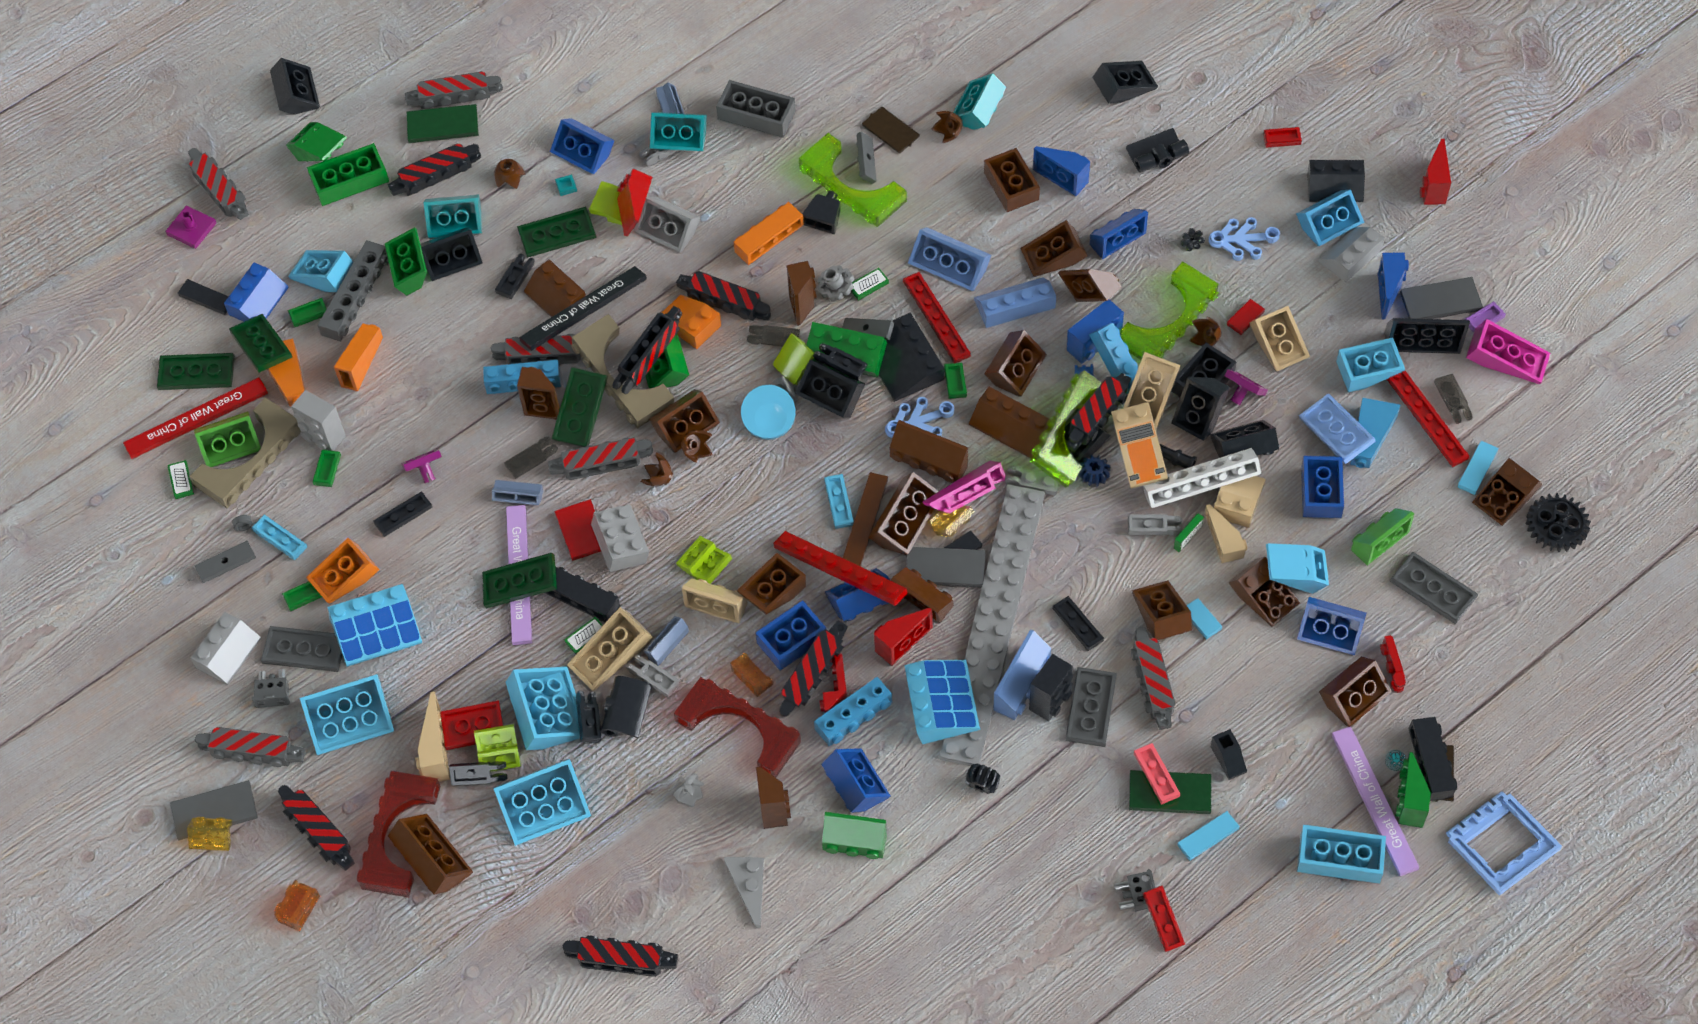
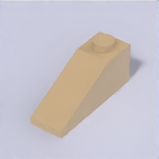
(1225, 536)

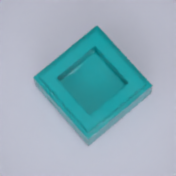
(566, 185)

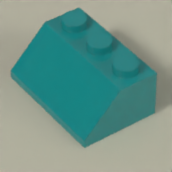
(980, 101)
(677, 131)
(452, 214)

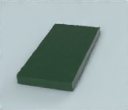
(442, 123)
(556, 232)
(260, 343)
(195, 371)
(579, 407)
(519, 580)
(1193, 789)

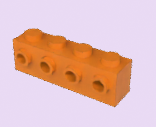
(768, 233)

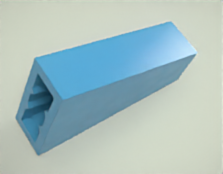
(1378, 420)

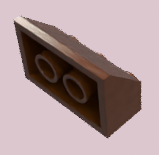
(1090, 284)
(552, 289)
(801, 289)
(1015, 363)
(537, 394)
(683, 416)
(924, 593)
(1355, 690)
(773, 800)

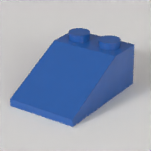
(1063, 168)
(1390, 278)

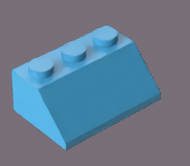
(1330, 217)

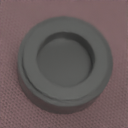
(242, 523)

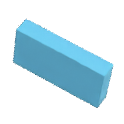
(1203, 619)

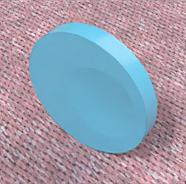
(768, 412)

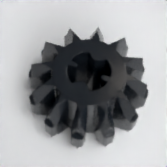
(982, 778)

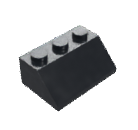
(294, 87)
(1331, 176)
(450, 253)
(1200, 406)
(1256, 435)

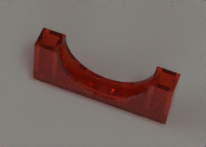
(710, 700)
(400, 794)

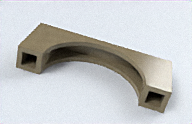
(637, 404)
(228, 484)

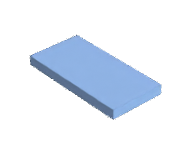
(1337, 428)

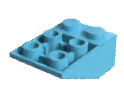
(1298, 566)

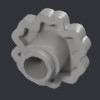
(835, 283)

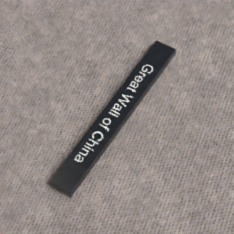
(582, 308)

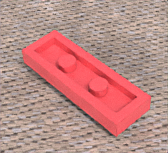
(1156, 773)

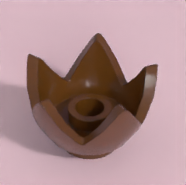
(949, 125)
(510, 175)
(1208, 332)
(699, 447)
(658, 473)

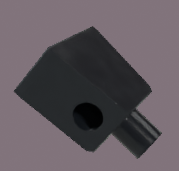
(823, 212)

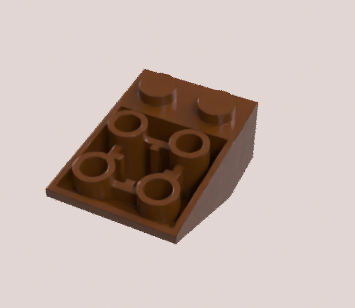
(1507, 492)
(1262, 595)

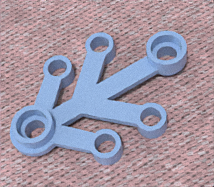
(1242, 238)
(917, 420)

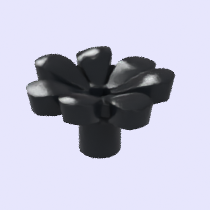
(1192, 239)

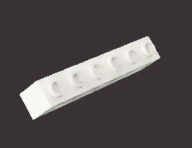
(1203, 478)

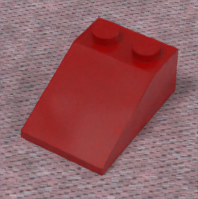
(1437, 179)
(632, 198)
(901, 634)

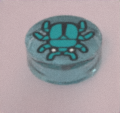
(1394, 760)

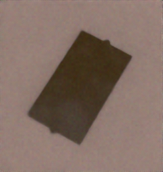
(890, 130)

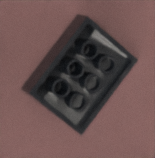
(1427, 335)
(909, 360)

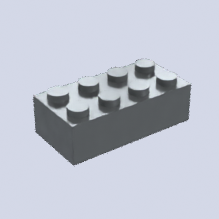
(756, 108)

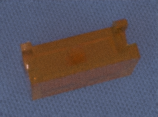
(750, 675)

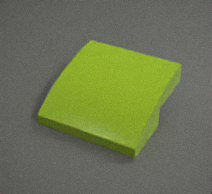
(606, 203)
(793, 359)
(704, 560)
(498, 745)

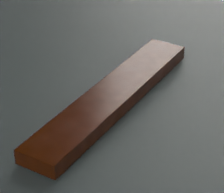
(865, 518)

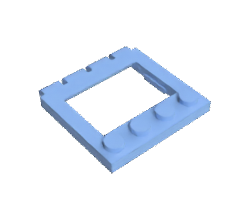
(1518, 867)

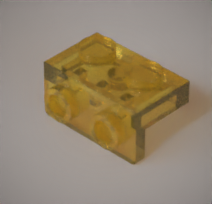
(947, 523)
(209, 834)

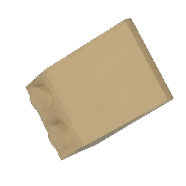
(1280, 338)
(1239, 500)

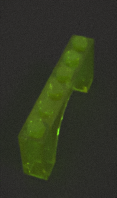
(873, 204)
(1197, 293)
(1052, 453)

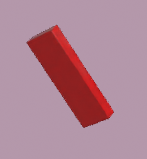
(1163, 918)

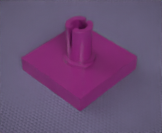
(191, 227)
(1244, 385)
(422, 462)

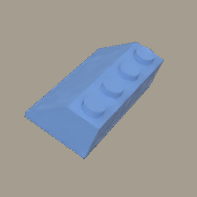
(949, 258)
(1016, 302)
(1015, 684)

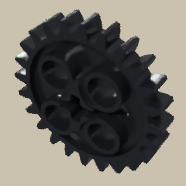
(1548, 509)

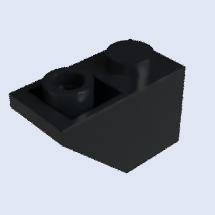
(1228, 754)

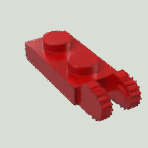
(1393, 663)

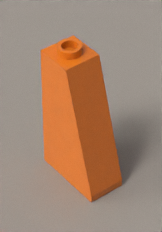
(358, 357)
(289, 375)

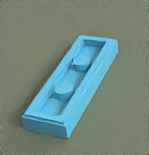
(1478, 467)
(838, 501)
(279, 537)
(1208, 835)

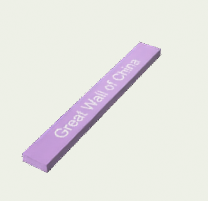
(518, 551)
(1375, 801)

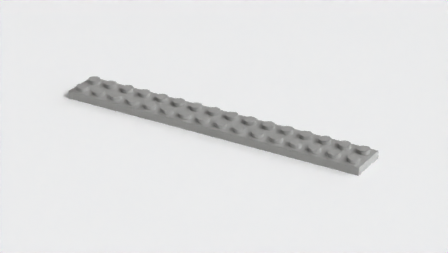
(996, 614)

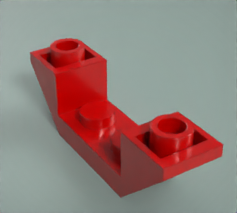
(833, 698)

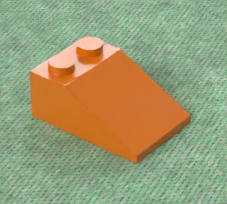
(697, 320)
(342, 571)

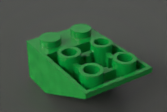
(315, 142)
(1412, 794)

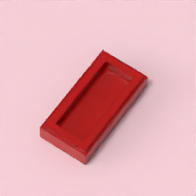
(1282, 137)
(1241, 319)

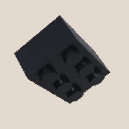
(1206, 364)
(830, 389)
(1051, 688)

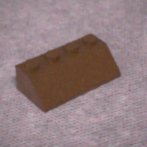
(1008, 421)
(928, 452)
(904, 515)
(429, 853)

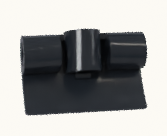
(1157, 150)
(625, 707)

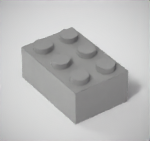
(318, 421)
(620, 538)

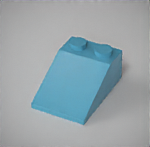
(322, 269)
(1369, 364)

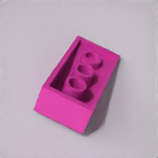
(1507, 352)

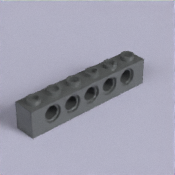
(353, 291)

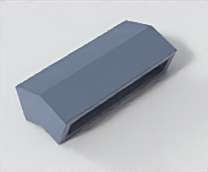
(669, 99)
(517, 492)
(666, 640)

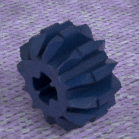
(1094, 470)

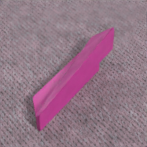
(968, 488)

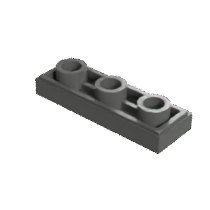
(866, 158)
(870, 326)
(217, 564)

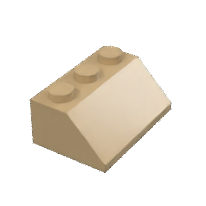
(714, 600)

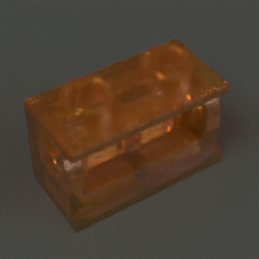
(296, 905)

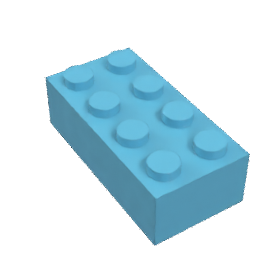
(1341, 854)

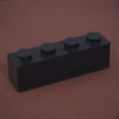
(584, 595)
(1432, 757)

